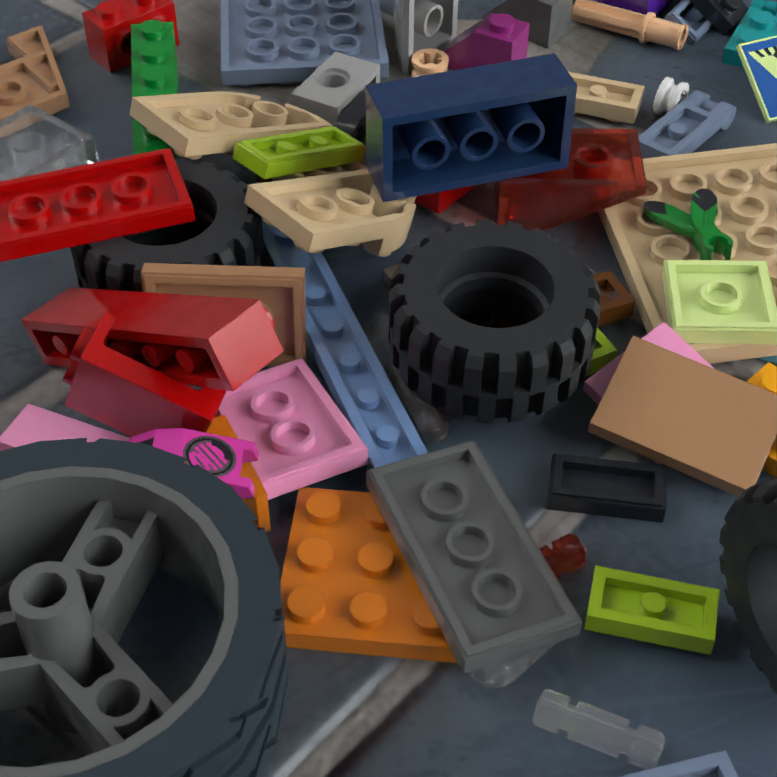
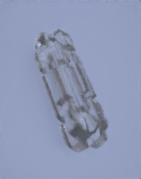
(599, 729)

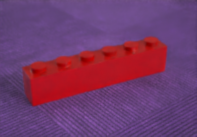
(183, 336)

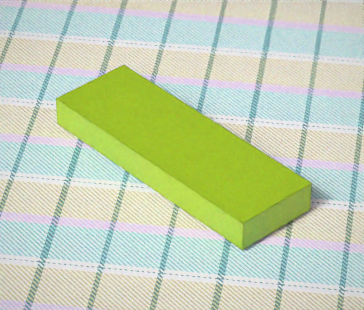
(298, 152)

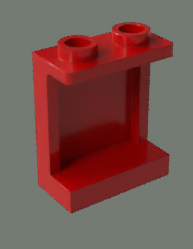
(130, 393)

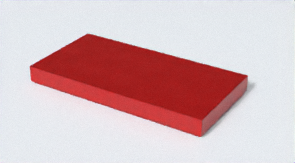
(91, 204)

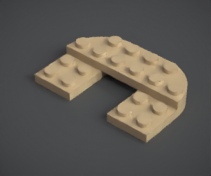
(310, 207)

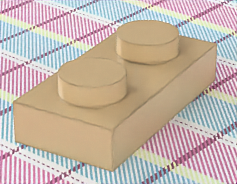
(607, 98)

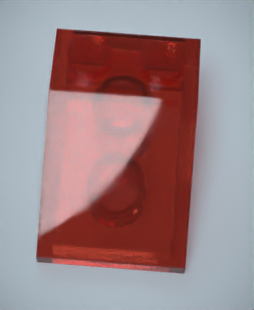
(601, 173)

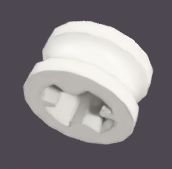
(669, 95)

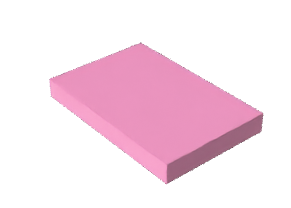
(293, 427)

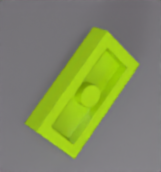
(653, 610)

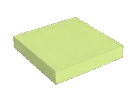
(720, 301)

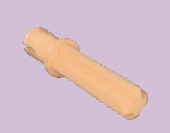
(630, 23)

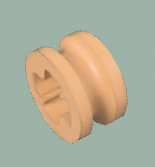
(429, 62)

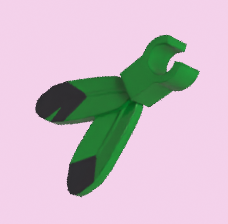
(696, 225)

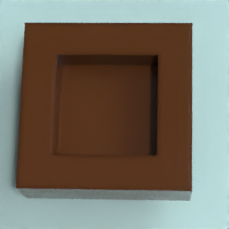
(614, 300)

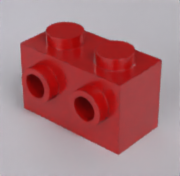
(110, 28)

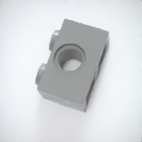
(334, 85)

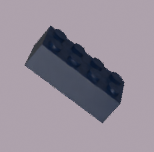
(469, 126)

